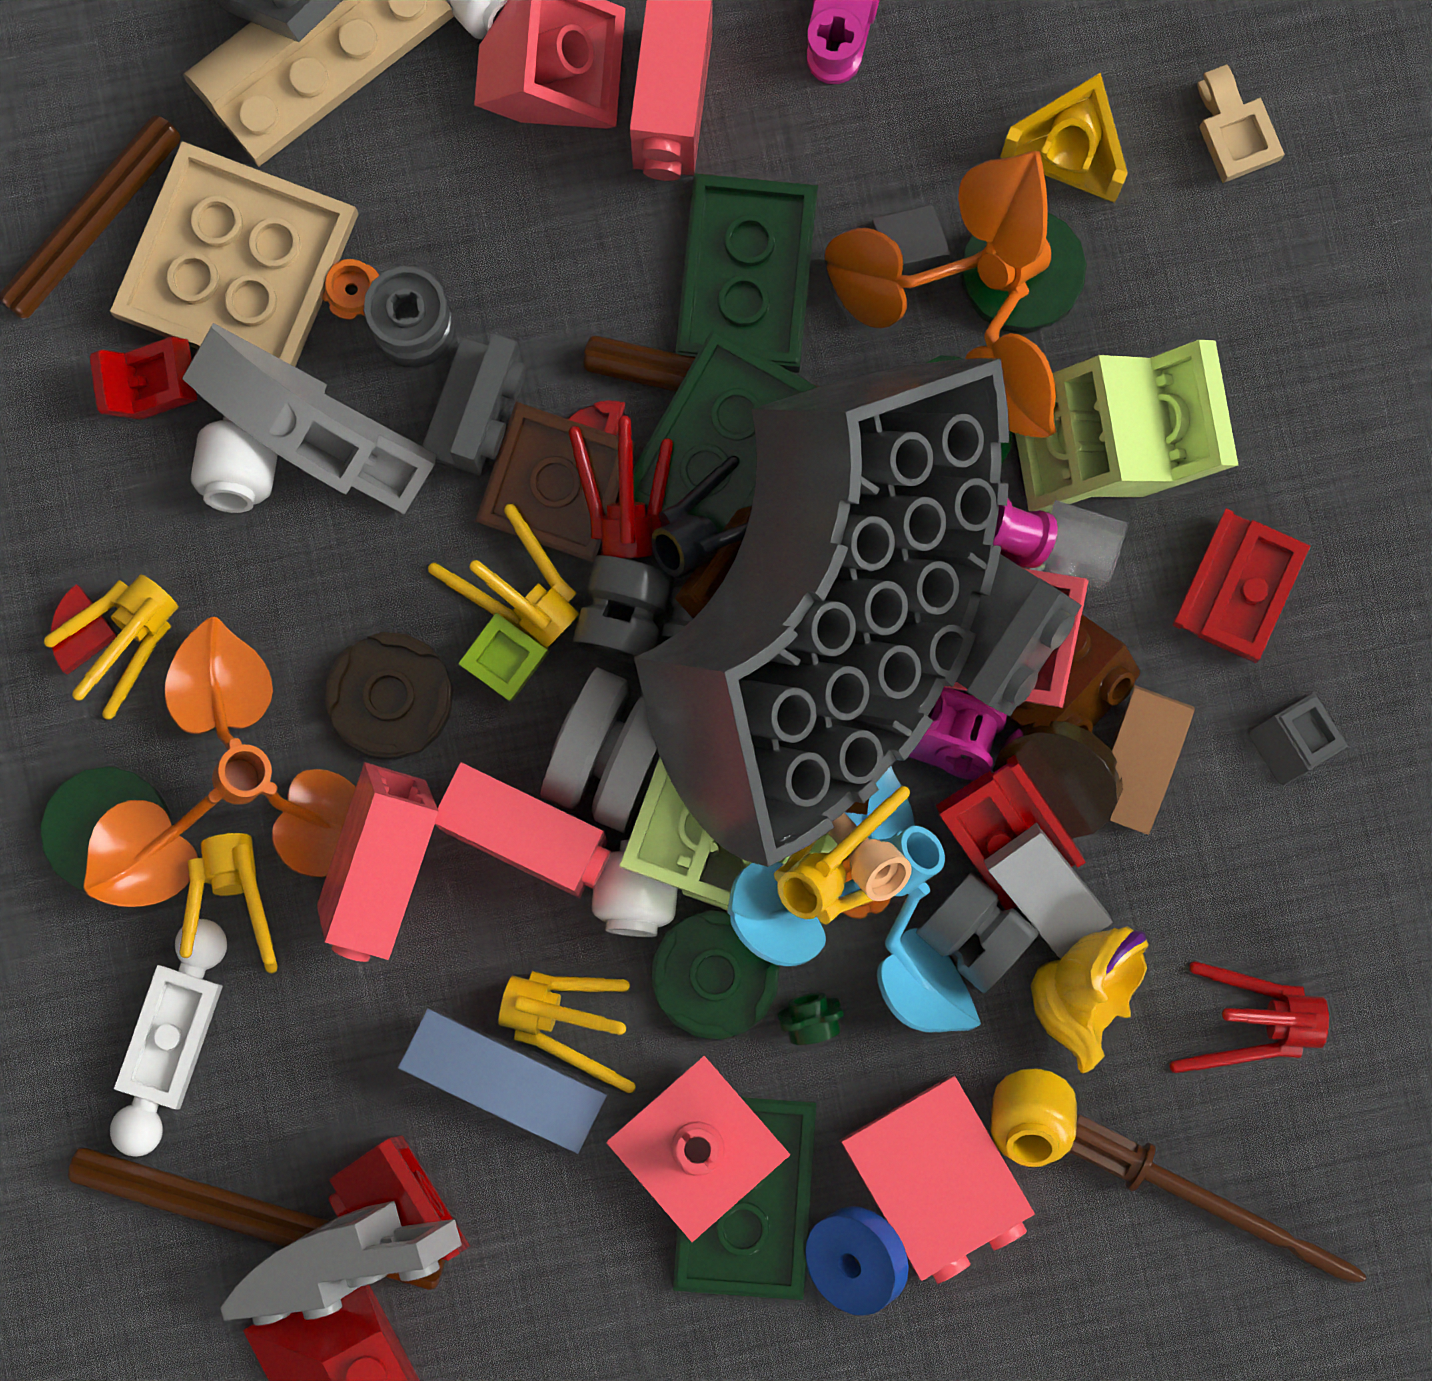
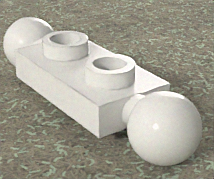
(167, 1041)

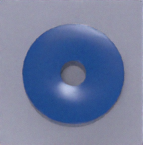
(876, 1246)

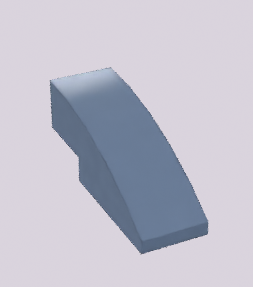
(502, 1081)

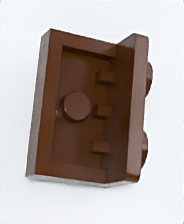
(1098, 679)

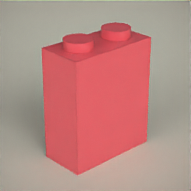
(670, 87)
(522, 831)
(376, 863)
(938, 1180)

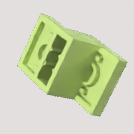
(1131, 427)
(678, 852)

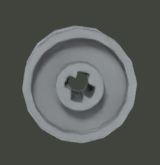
(600, 746)

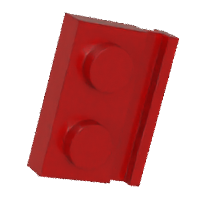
(1241, 585)
(998, 810)

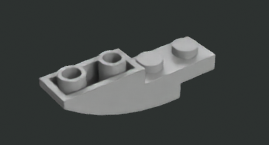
(303, 424)
(338, 1259)

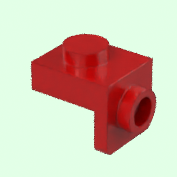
(142, 380)

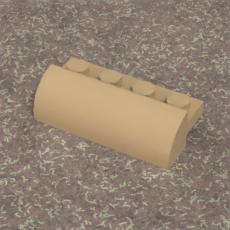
(278, 88)

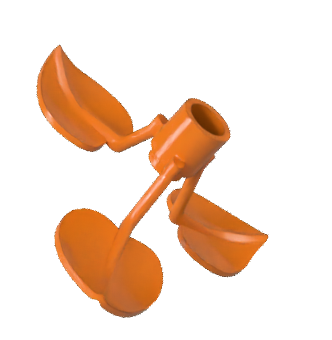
(1008, 209)
(213, 684)

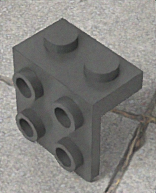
(1014, 636)

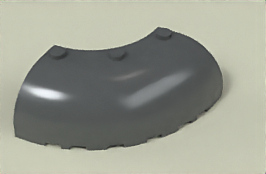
(838, 604)

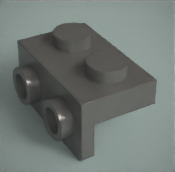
(471, 404)

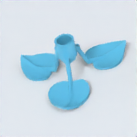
(914, 979)

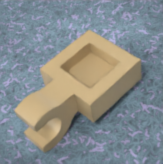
(1238, 133)

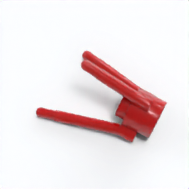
(626, 527)
(1292, 1019)

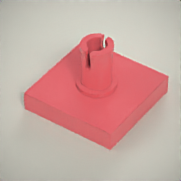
(698, 1148)

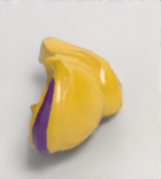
(1089, 989)

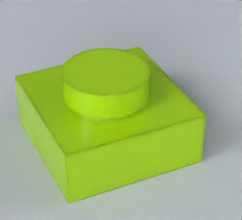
(503, 657)

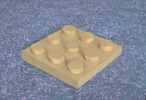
(233, 254)

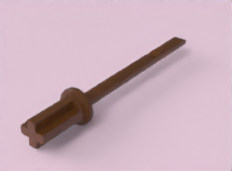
(1134, 1164)

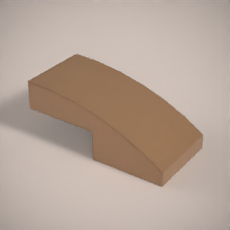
(1146, 754)

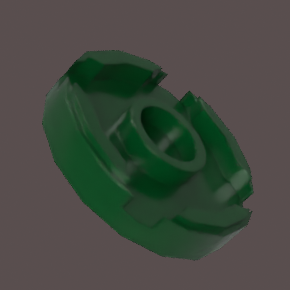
(1050, 292)
(78, 808)
(711, 979)

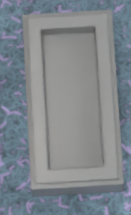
(1047, 890)

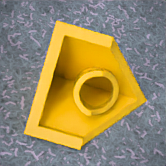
(1074, 140)

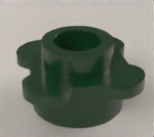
(811, 1018)

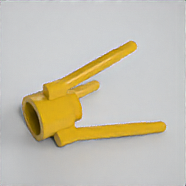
(542, 612)
(141, 615)
(231, 870)
(814, 881)
(533, 1007)

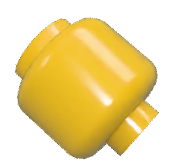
(1033, 1117)

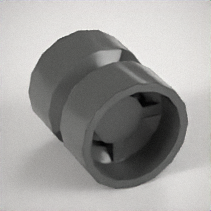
(409, 316)
(629, 589)
(977, 932)

